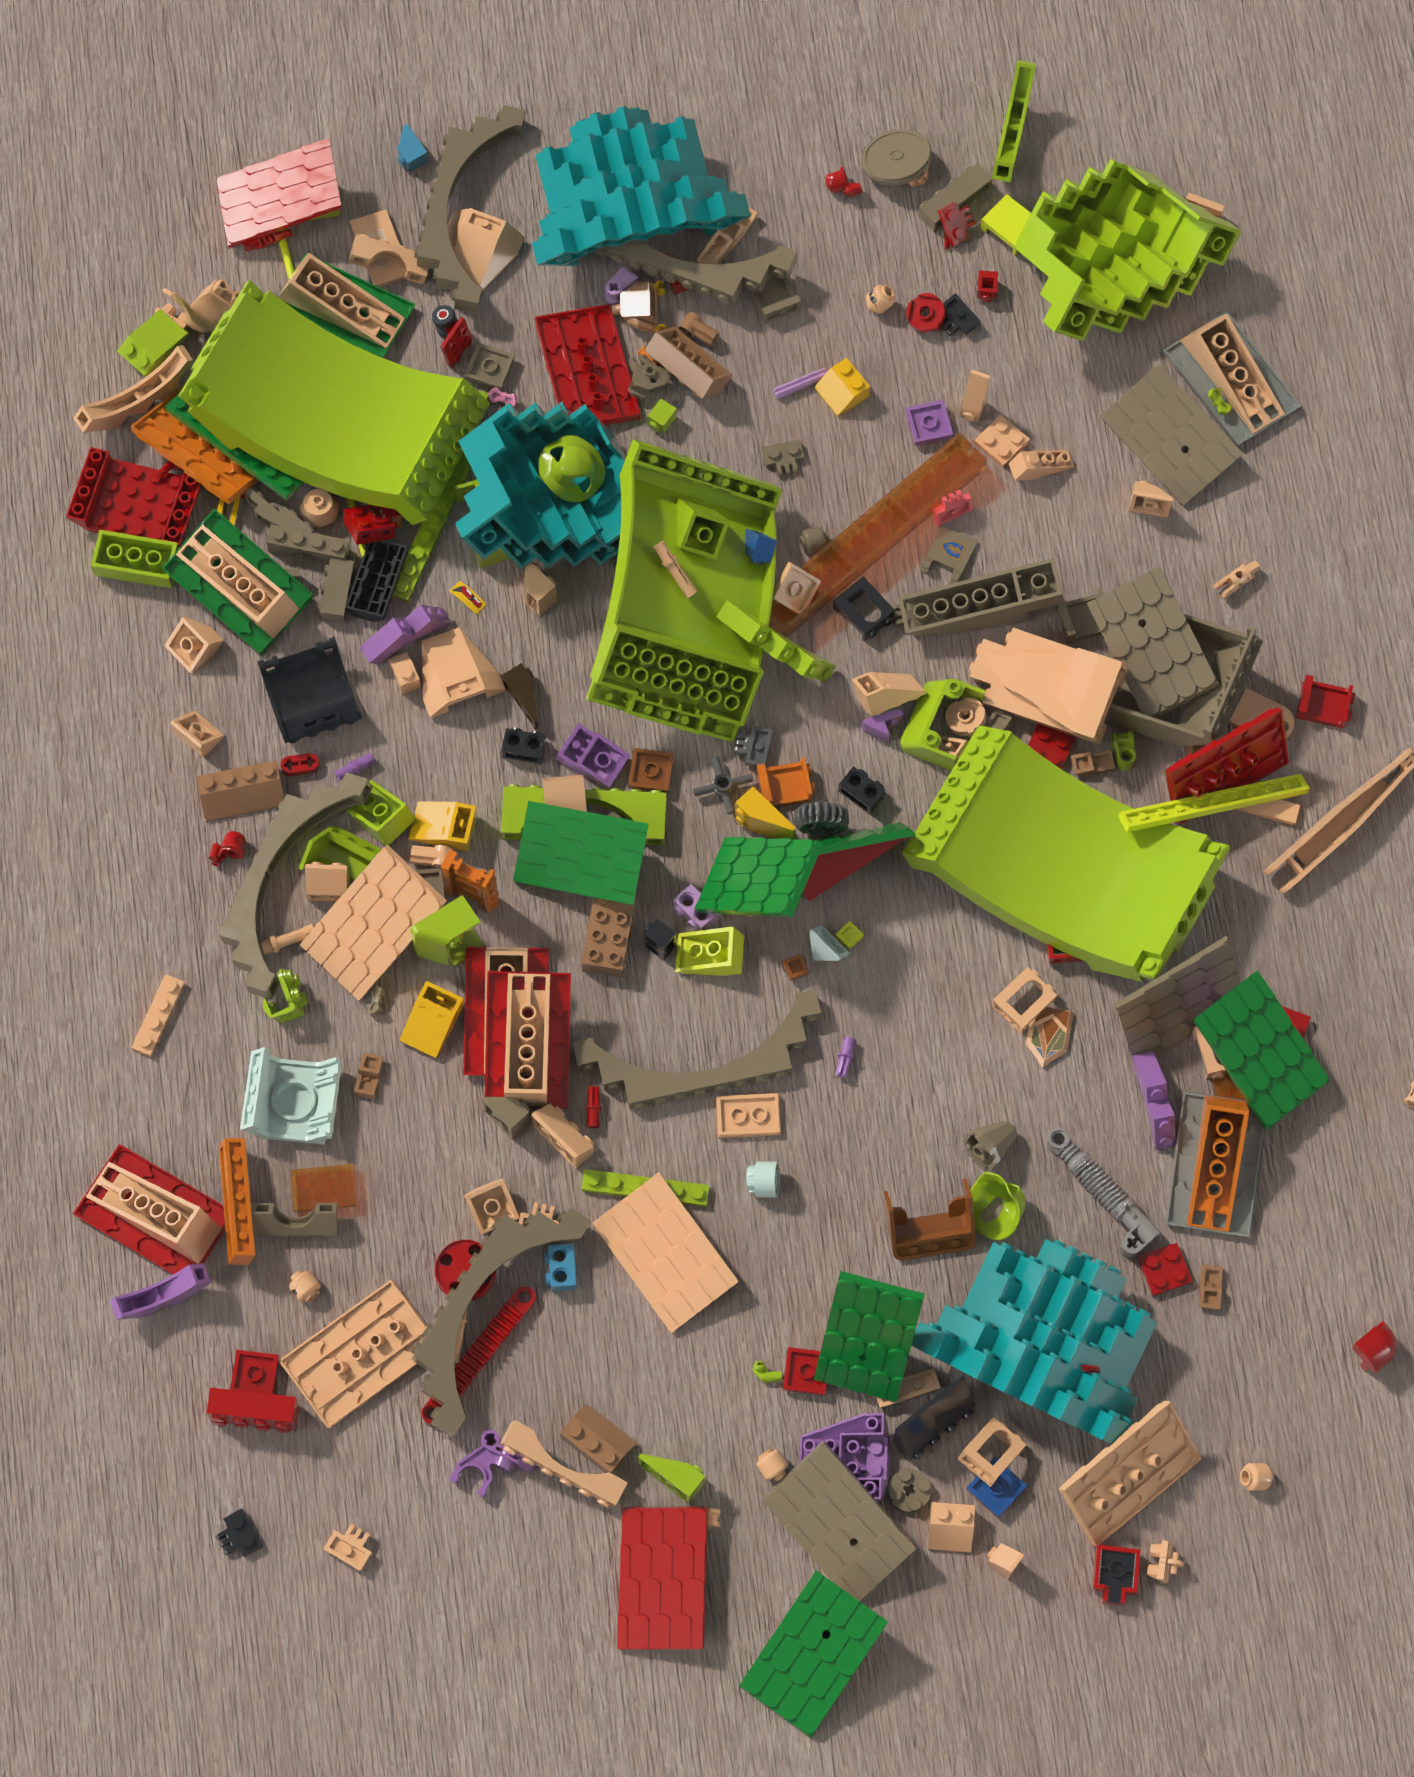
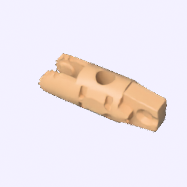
(1237, 578)

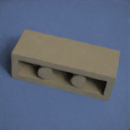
(336, 590)

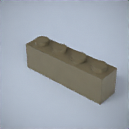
(962, 190)

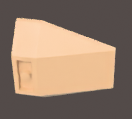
(483, 244)
(455, 671)

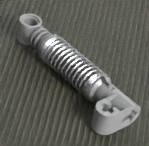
(1106, 1191)

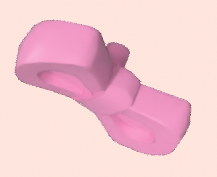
(496, 395)

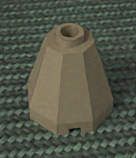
(990, 1143)

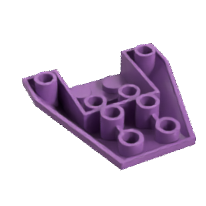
(861, 1445)

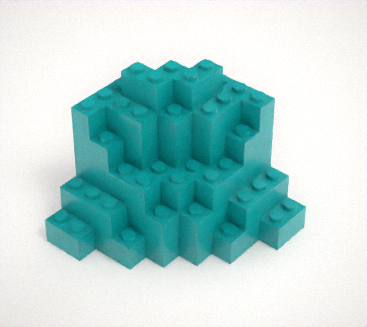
(628, 184)
(517, 508)
(1035, 1327)

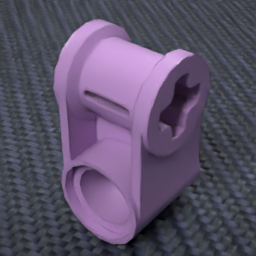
(619, 282)

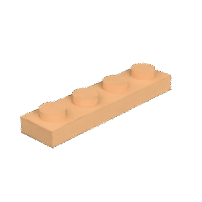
(158, 1015)

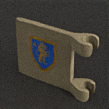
(950, 550)

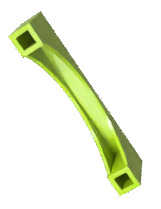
(631, 805)

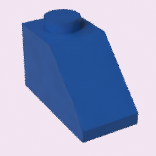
(759, 546)

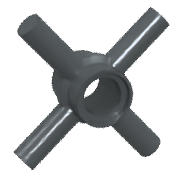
(722, 792)

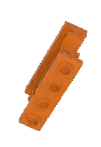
(469, 881)

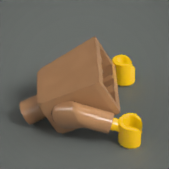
(639, 306)

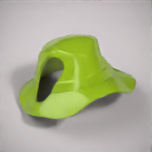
(576, 461)
(984, 1191)

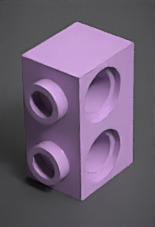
(689, 912)

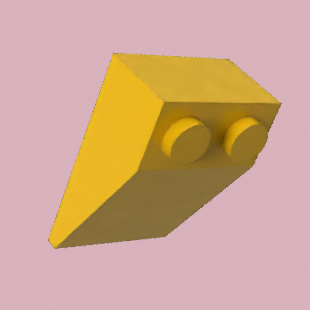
(762, 817)

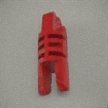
(267, 240)

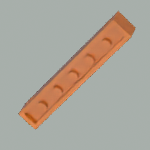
(236, 1201)

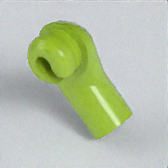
(764, 1374)

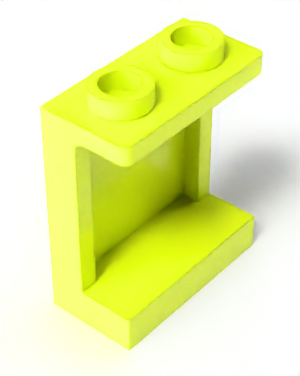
(1006, 221)

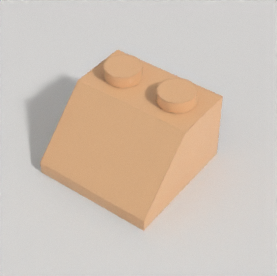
(951, 1527)

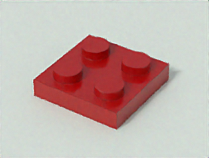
(1051, 744)
(1164, 1269)
(801, 1370)
(254, 1372)

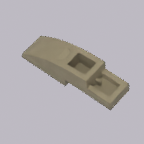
(270, 513)

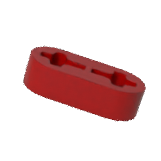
(300, 764)

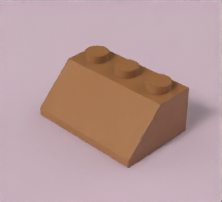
(598, 1439)

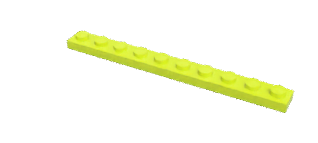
(1213, 802)

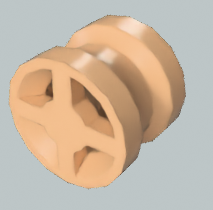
(713, 1515)

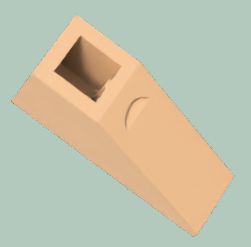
(1037, 464)

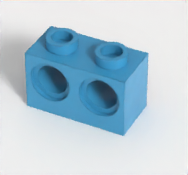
(564, 1267)

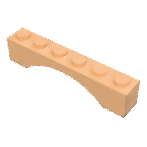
(524, 1442)

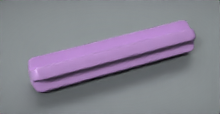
(799, 384)

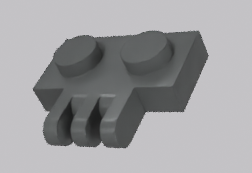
(754, 746)

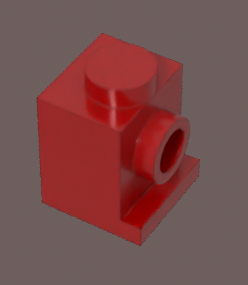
(987, 285)

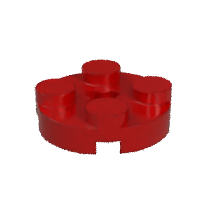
(919, 304)

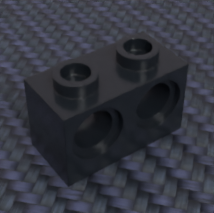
(522, 751)
(857, 794)
(660, 939)

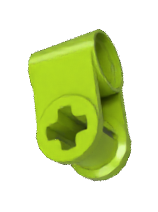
(1124, 745)

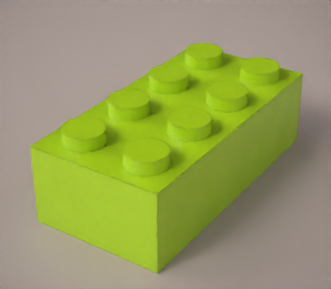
(132, 558)

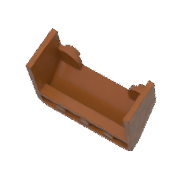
(932, 1233)

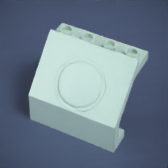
(290, 1098)

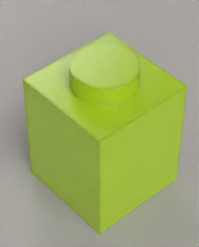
(661, 416)

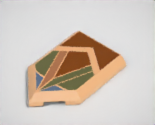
(1049, 1034)

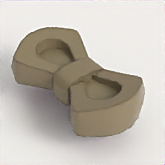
(375, 1007)

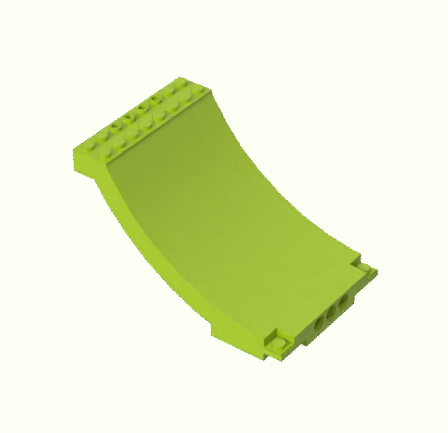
(330, 407)
(670, 652)
(1060, 861)

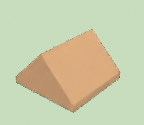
(197, 732)

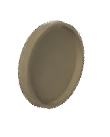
(896, 157)

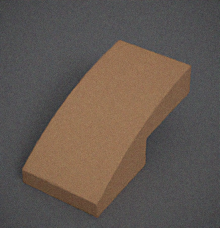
(1093, 763)
(368, 1075)
(1210, 1286)

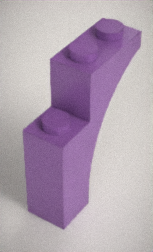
(403, 631)
(1156, 1100)
(164, 1293)

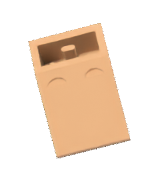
(885, 691)

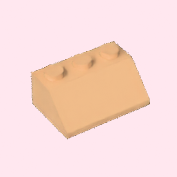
(562, 1135)

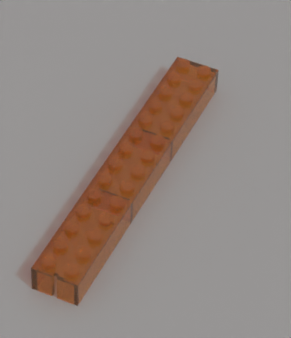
(883, 527)

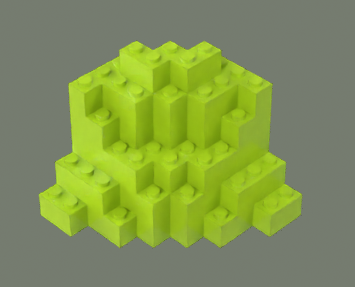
(1119, 248)

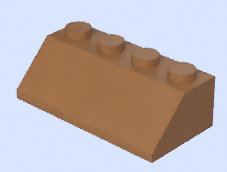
(240, 790)

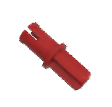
(593, 1107)

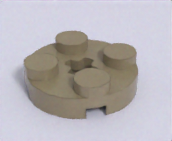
(920, 1485)

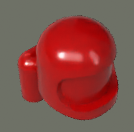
(838, 182)
(231, 847)

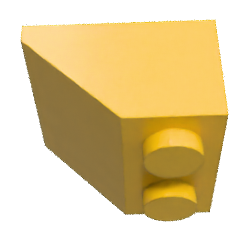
(843, 387)

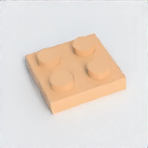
(1001, 441)
(795, 588)

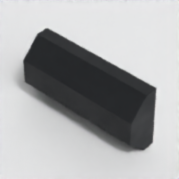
(376, 580)

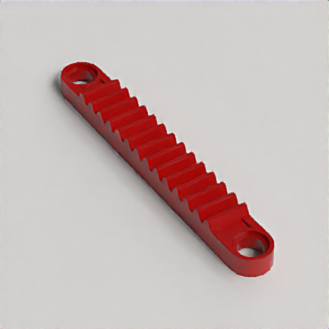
(487, 1344)

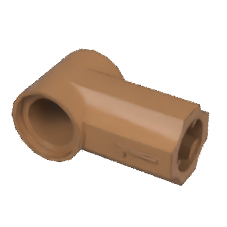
(695, 327)

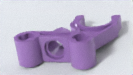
(485, 1457)

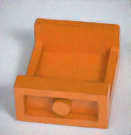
(786, 783)

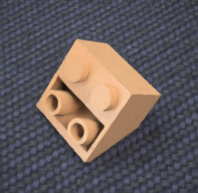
(539, 589)
(326, 881)

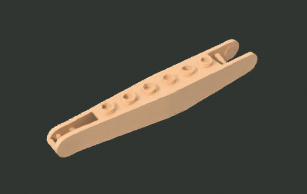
(1341, 821)

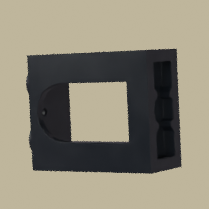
(867, 628)

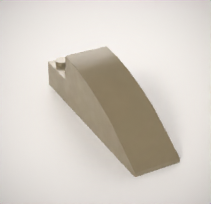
(983, 601)

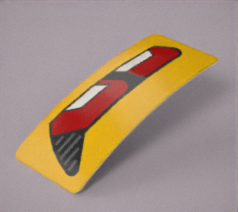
(468, 597)

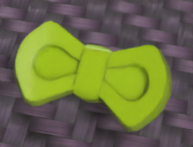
(1215, 395)

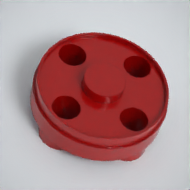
(459, 1253)

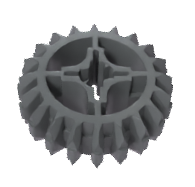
(821, 818)

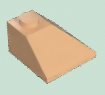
(1150, 500)
(193, 643)

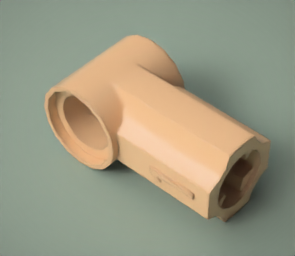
(428, 855)

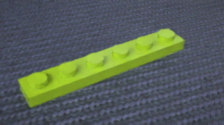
(625, 1184)

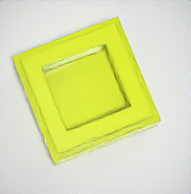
(849, 935)

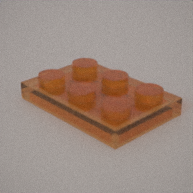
(323, 1185)

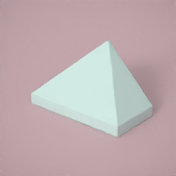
(826, 946)

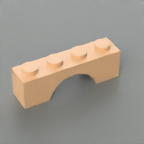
(367, 250)

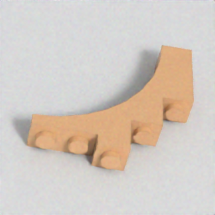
(137, 399)

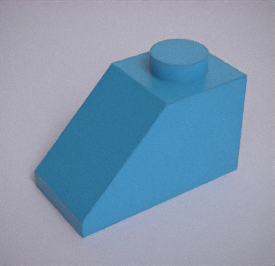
(411, 151)

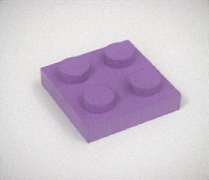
(929, 422)

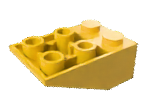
(444, 824)
(432, 1019)

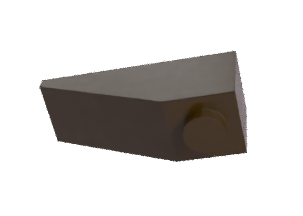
(520, 686)

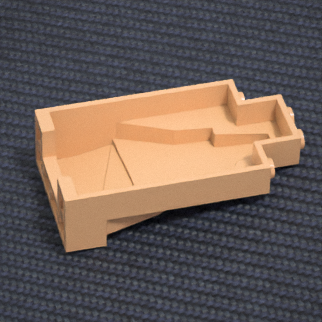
(1049, 683)

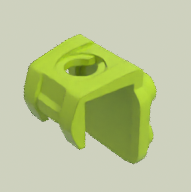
(290, 984)

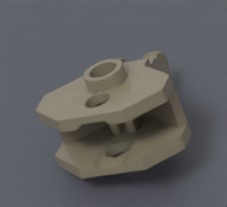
(646, 378)

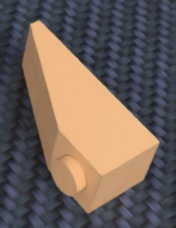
(975, 396)

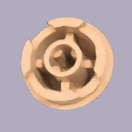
(319, 508)

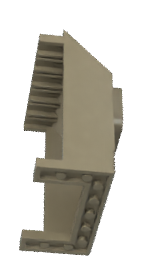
(1206, 716)

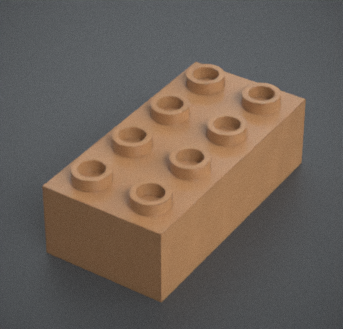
(688, 362)
(608, 937)

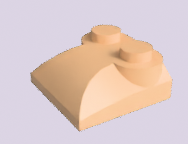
(489, 1203)

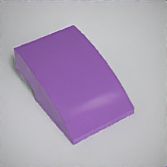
(592, 756)

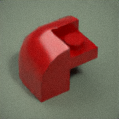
(1376, 1347)

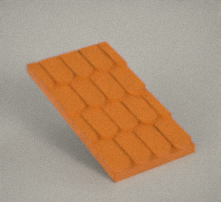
(194, 455)

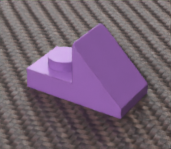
(878, 724)

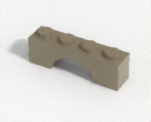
(288, 541)
(271, 1222)

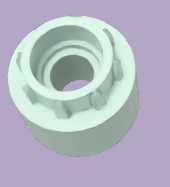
(764, 1179)

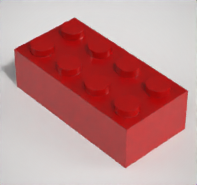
(253, 1409)

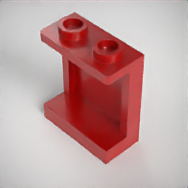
(1325, 703)

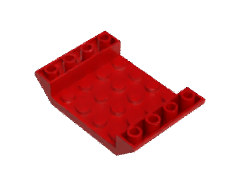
(132, 499)

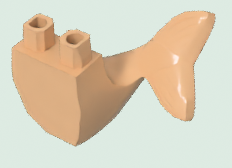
(208, 307)

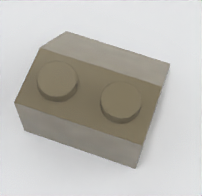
(507, 1114)

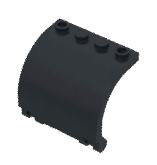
(309, 692)

